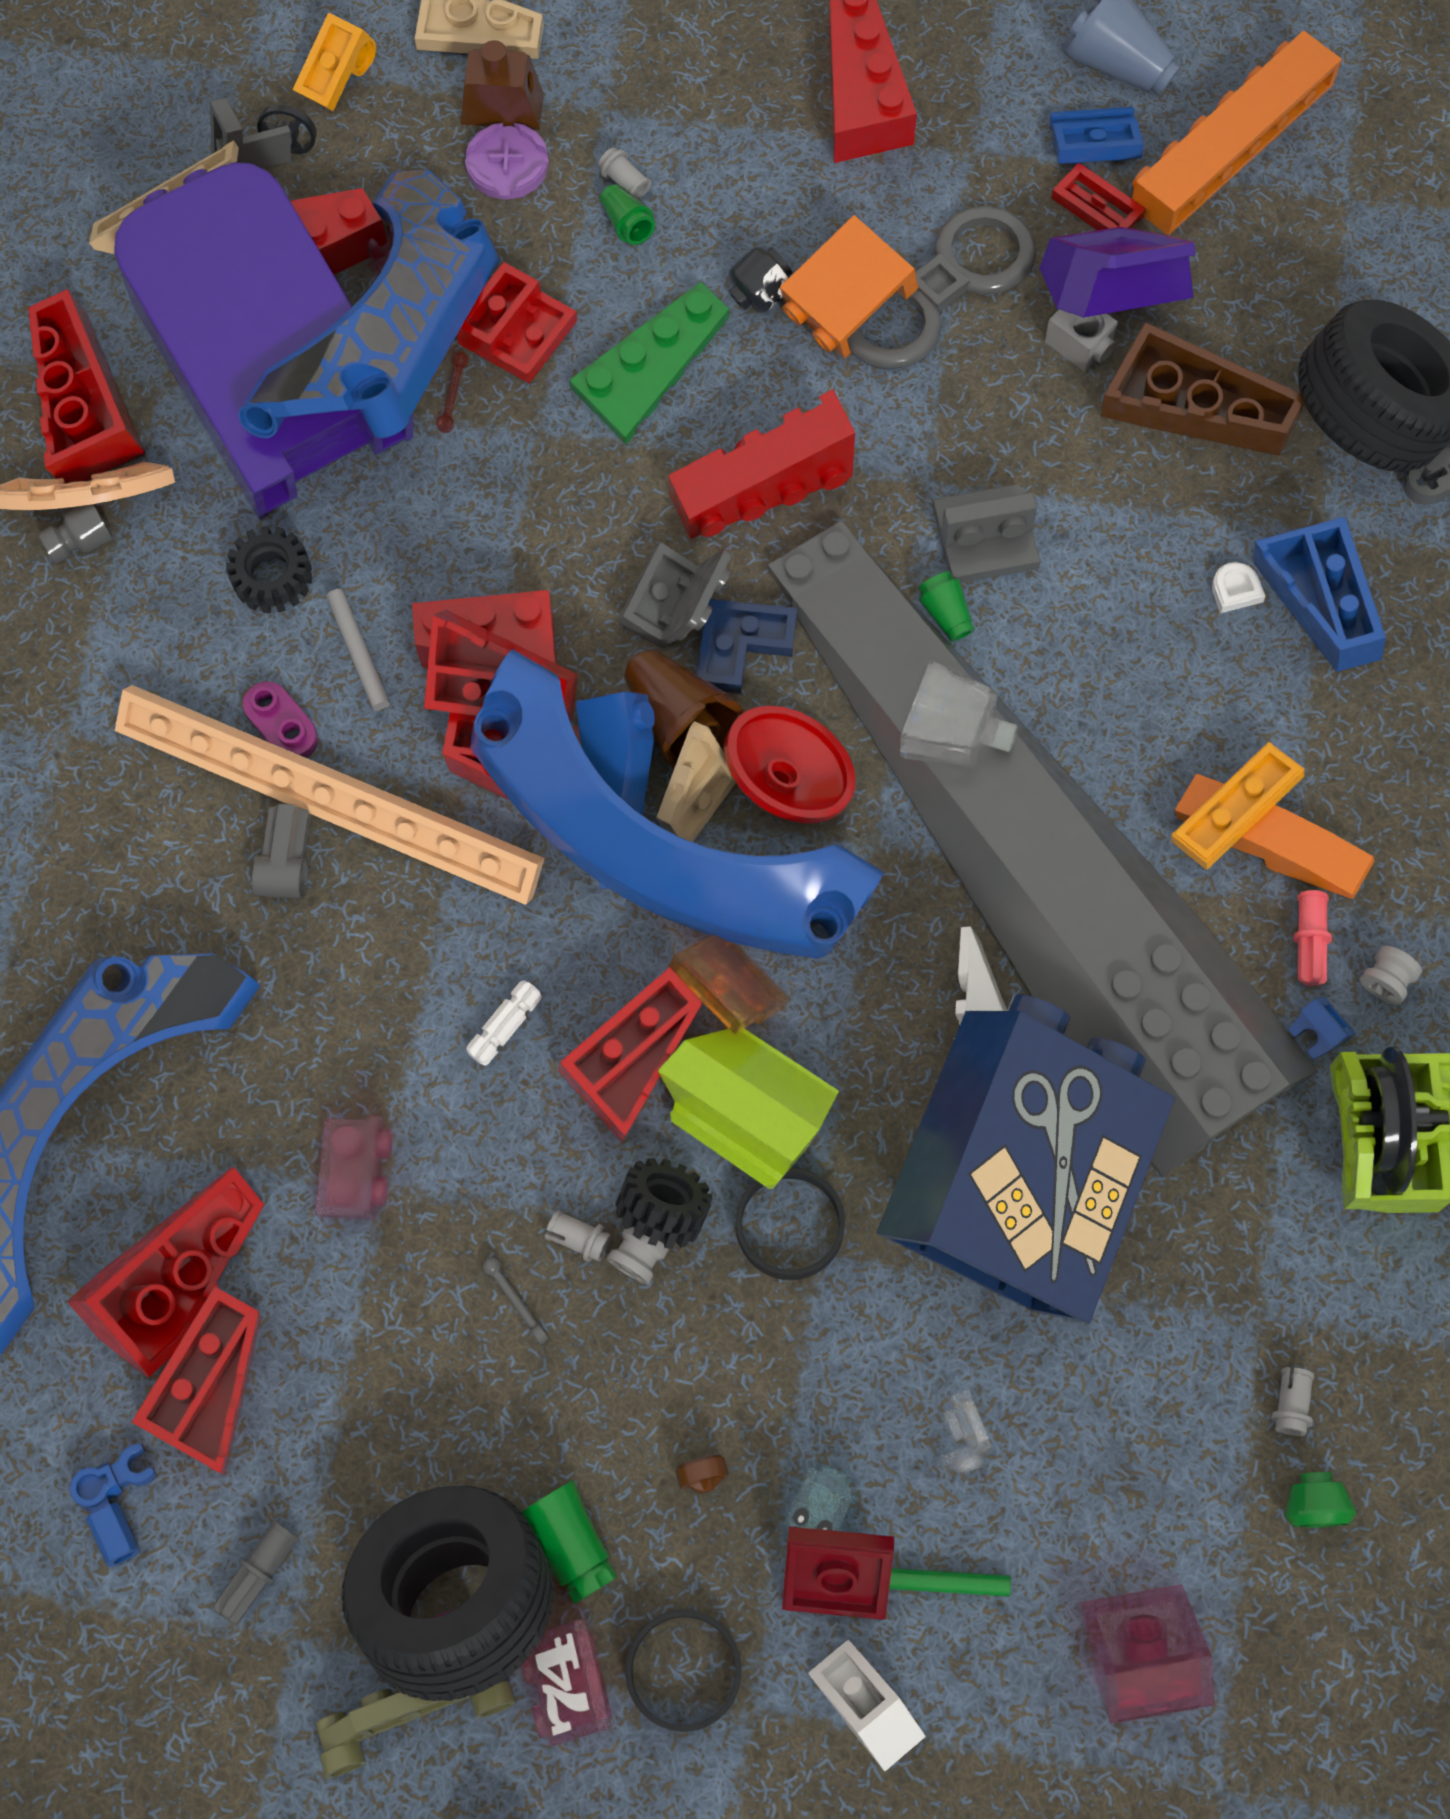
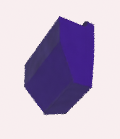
(1116, 270)

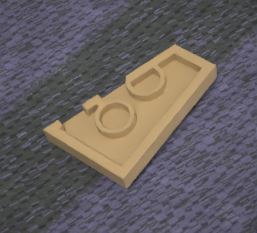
(469, 24)

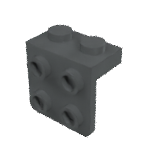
(673, 595)

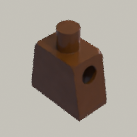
(501, 88)

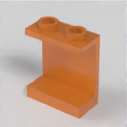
(845, 285)

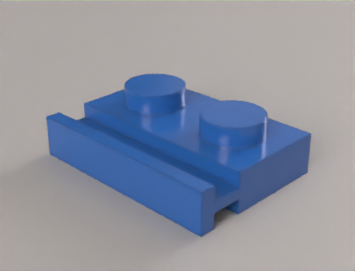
(1096, 135)

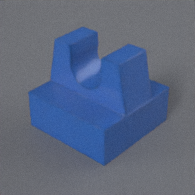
(1326, 1022)

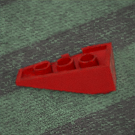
(161, 1282)

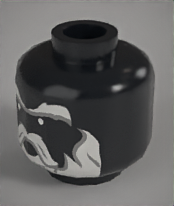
(758, 279)

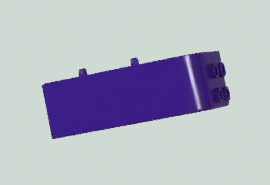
(225, 295)

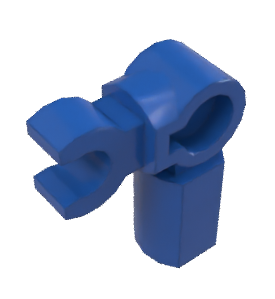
(93, 1491)

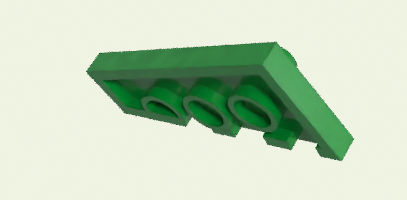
(639, 370)

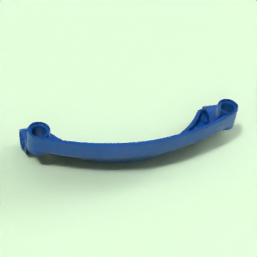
(715, 892)

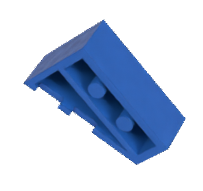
(1325, 590)

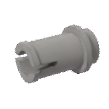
(615, 165)
(579, 1236)
(1294, 1402)

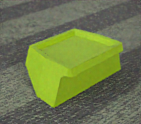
(746, 1101)

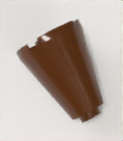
(678, 701)

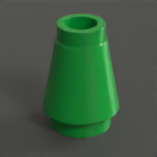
(627, 215)
(947, 605)

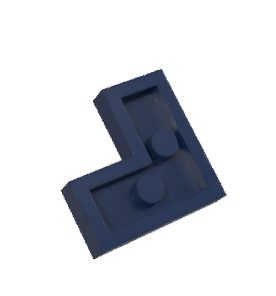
(740, 629)

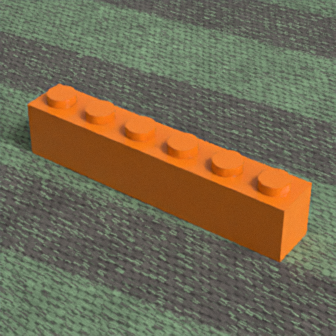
(1235, 131)

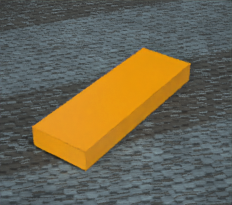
(1237, 805)

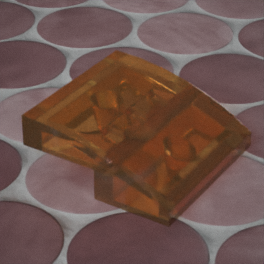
(729, 982)

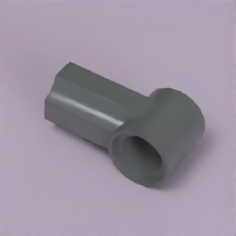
(283, 862)

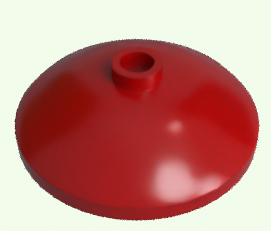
(789, 764)

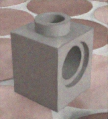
(1082, 351)

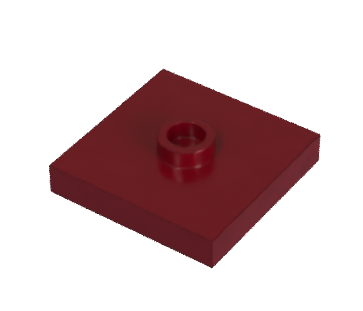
(837, 1573)

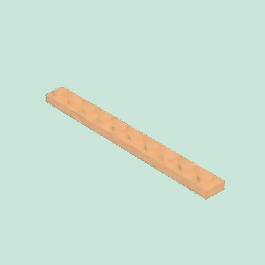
(329, 794)

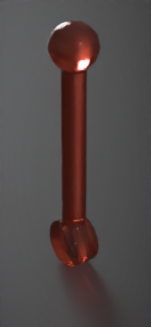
(445, 422)

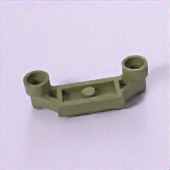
(382, 1711)

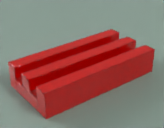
(1093, 208)

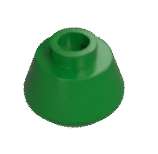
(1319, 1502)

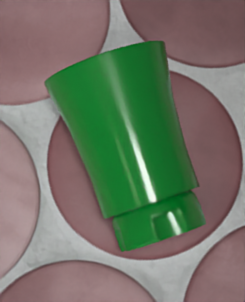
(570, 1542)

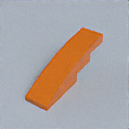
(1291, 844)

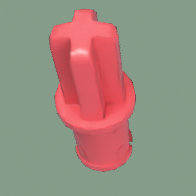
(1312, 937)

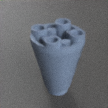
(1122, 44)

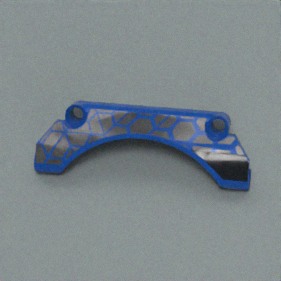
(399, 330)
(77, 1046)

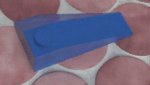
(619, 742)

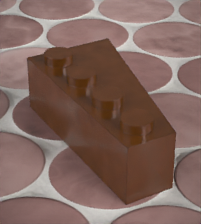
(1200, 395)

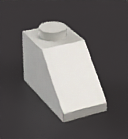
(867, 1705)

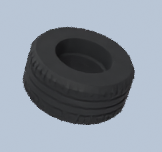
(1380, 385)
(481, 1638)

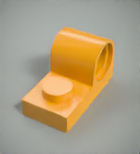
(334, 56)

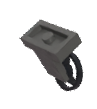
(272, 143)

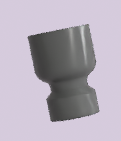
(81, 530)

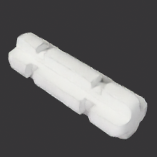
(504, 1022)

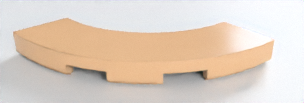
(104, 487)

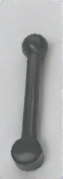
(492, 1267)

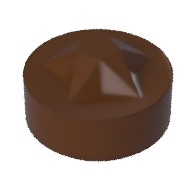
(702, 1474)

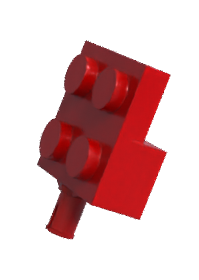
(516, 323)

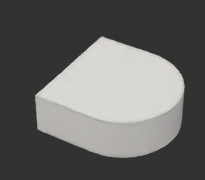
(1236, 587)

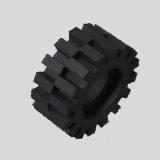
(263, 547)
(663, 1203)

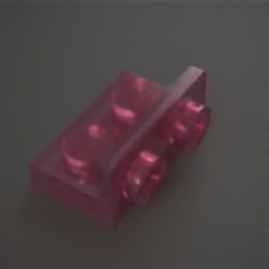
(351, 1168)

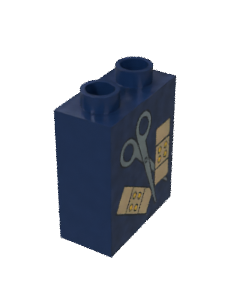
(1029, 1159)

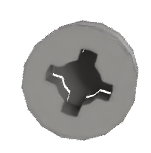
(1391, 975)
(636, 1256)

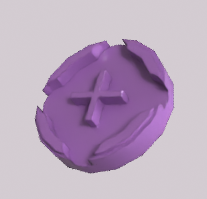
(506, 161)

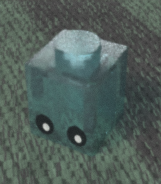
(821, 1500)

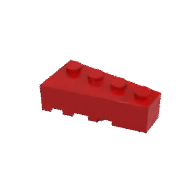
(81, 404)
(766, 469)

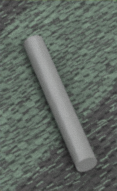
(357, 649)

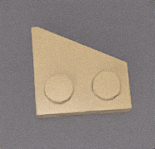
(696, 786)

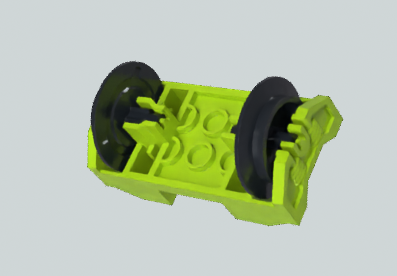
(1394, 1126)

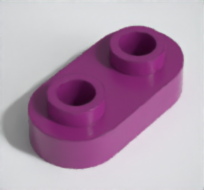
(279, 718)

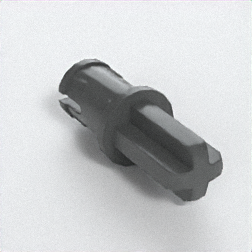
(255, 1572)

